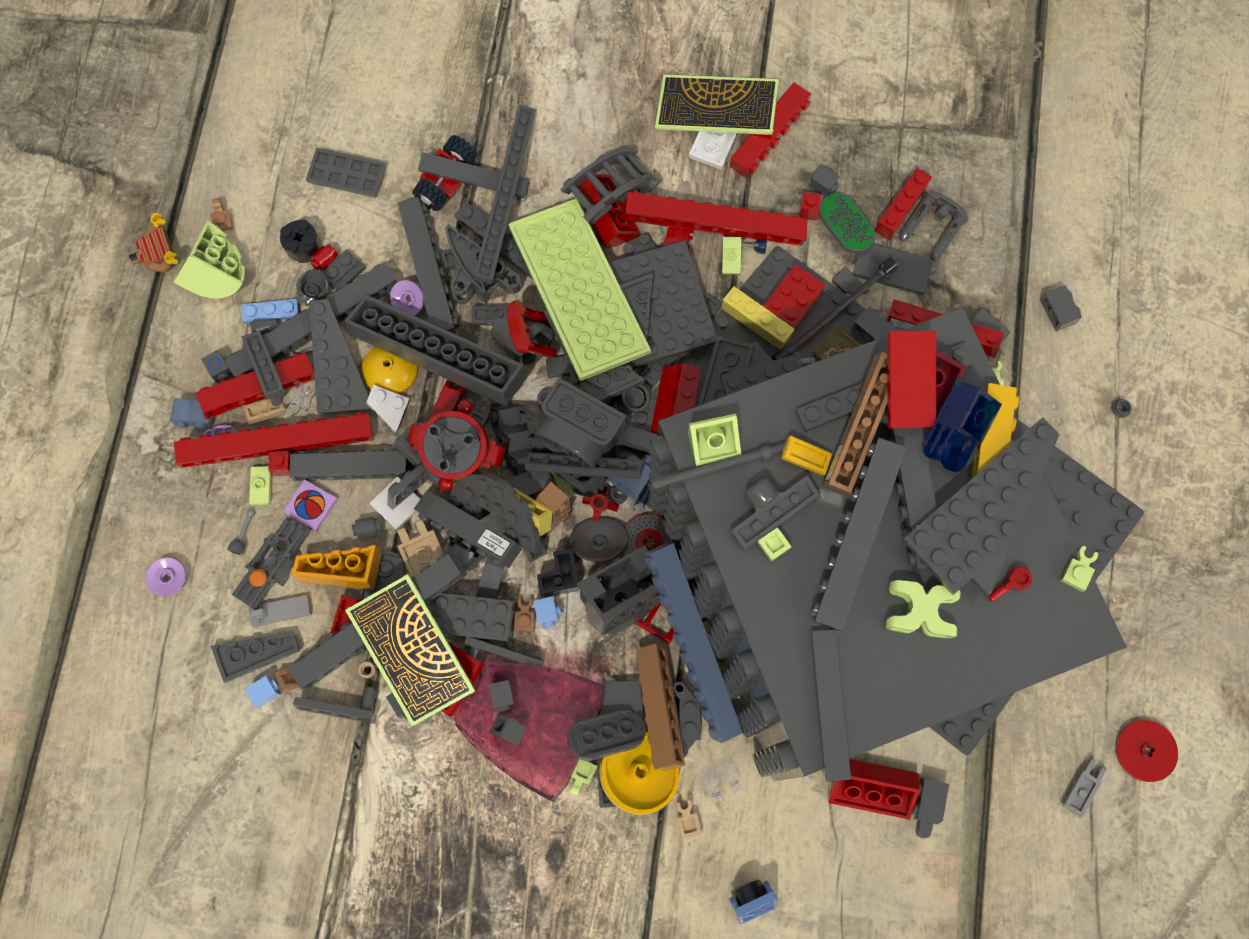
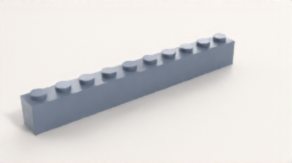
(693, 642)

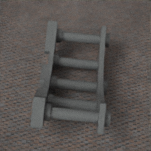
(642, 183)

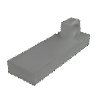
(280, 611)

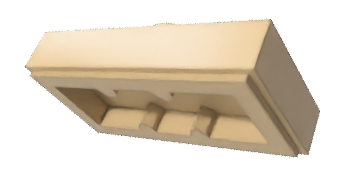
(262, 410)

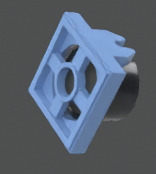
(753, 900)

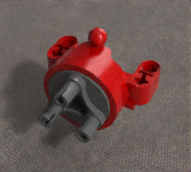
(454, 445)

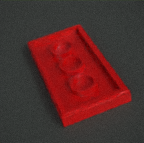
(911, 379)

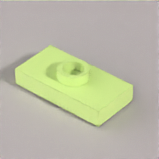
(731, 256)
(260, 486)

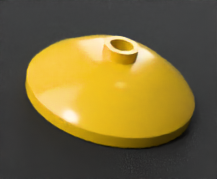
(395, 377)

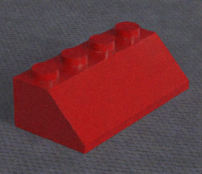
(610, 227)
(675, 392)
(877, 789)

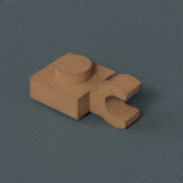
(221, 217)

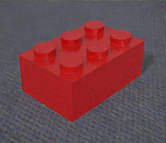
(795, 296)

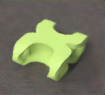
(922, 609)

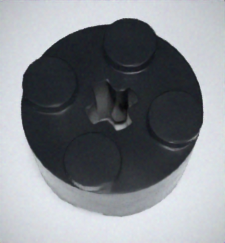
(299, 240)

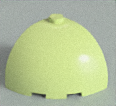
(211, 265)

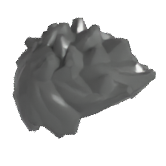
(312, 286)

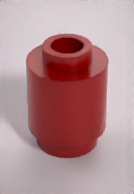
(323, 257)

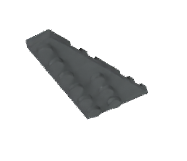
(335, 370)

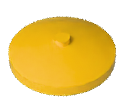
(633, 782)

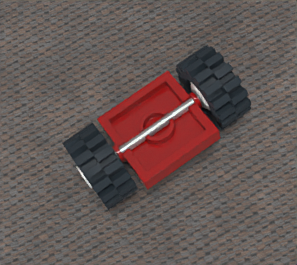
(436, 190)

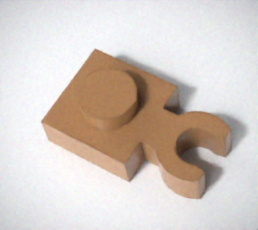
(524, 620)

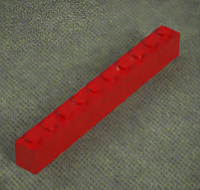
(715, 218)
(284, 437)

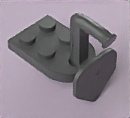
(412, 479)

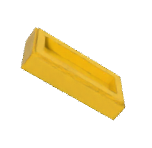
(806, 455)

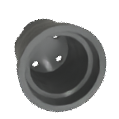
(538, 333)

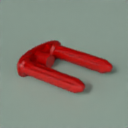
(519, 330)

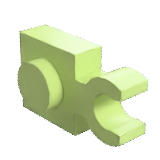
(1078, 572)

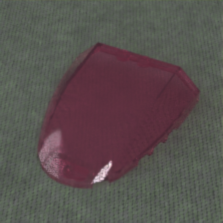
(543, 702)

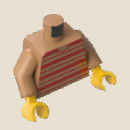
(155, 247)

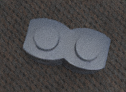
(189, 413)

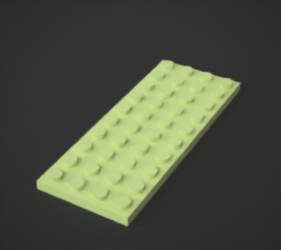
(579, 289)

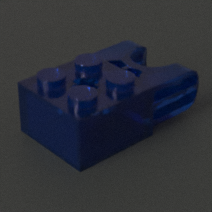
(960, 425)

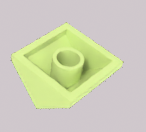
(714, 439)

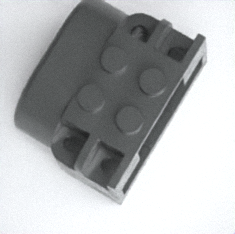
(578, 424)
(625, 581)

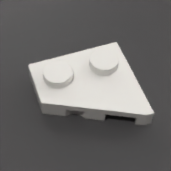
(387, 405)

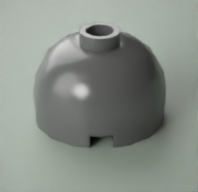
(467, 557)

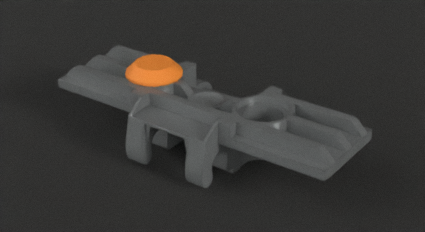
(276, 565)

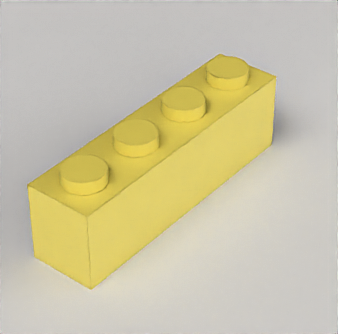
(757, 318)

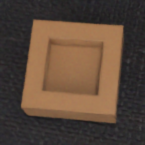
(285, 680)

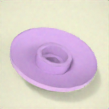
(400, 297)
(159, 571)

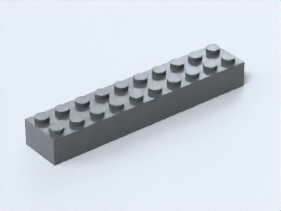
(436, 350)

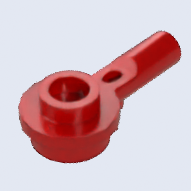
(1017, 578)

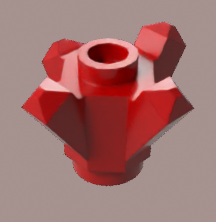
(600, 503)

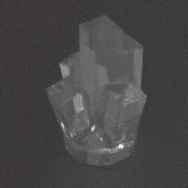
(298, 399)

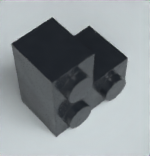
(562, 580)

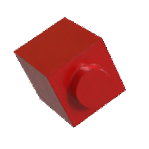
(809, 205)
(279, 463)

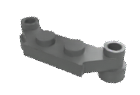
(689, 716)

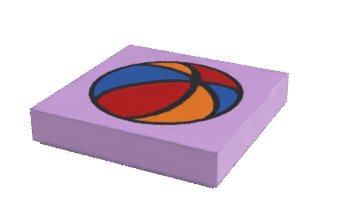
(310, 505)

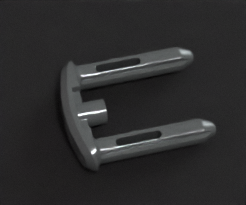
(945, 206)

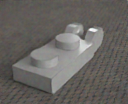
(1084, 789)

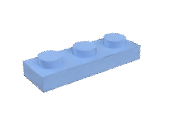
(270, 310)

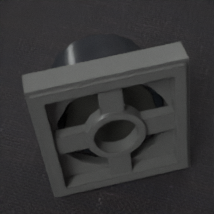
(584, 484)

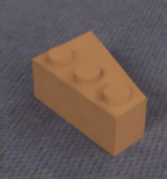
(556, 501)

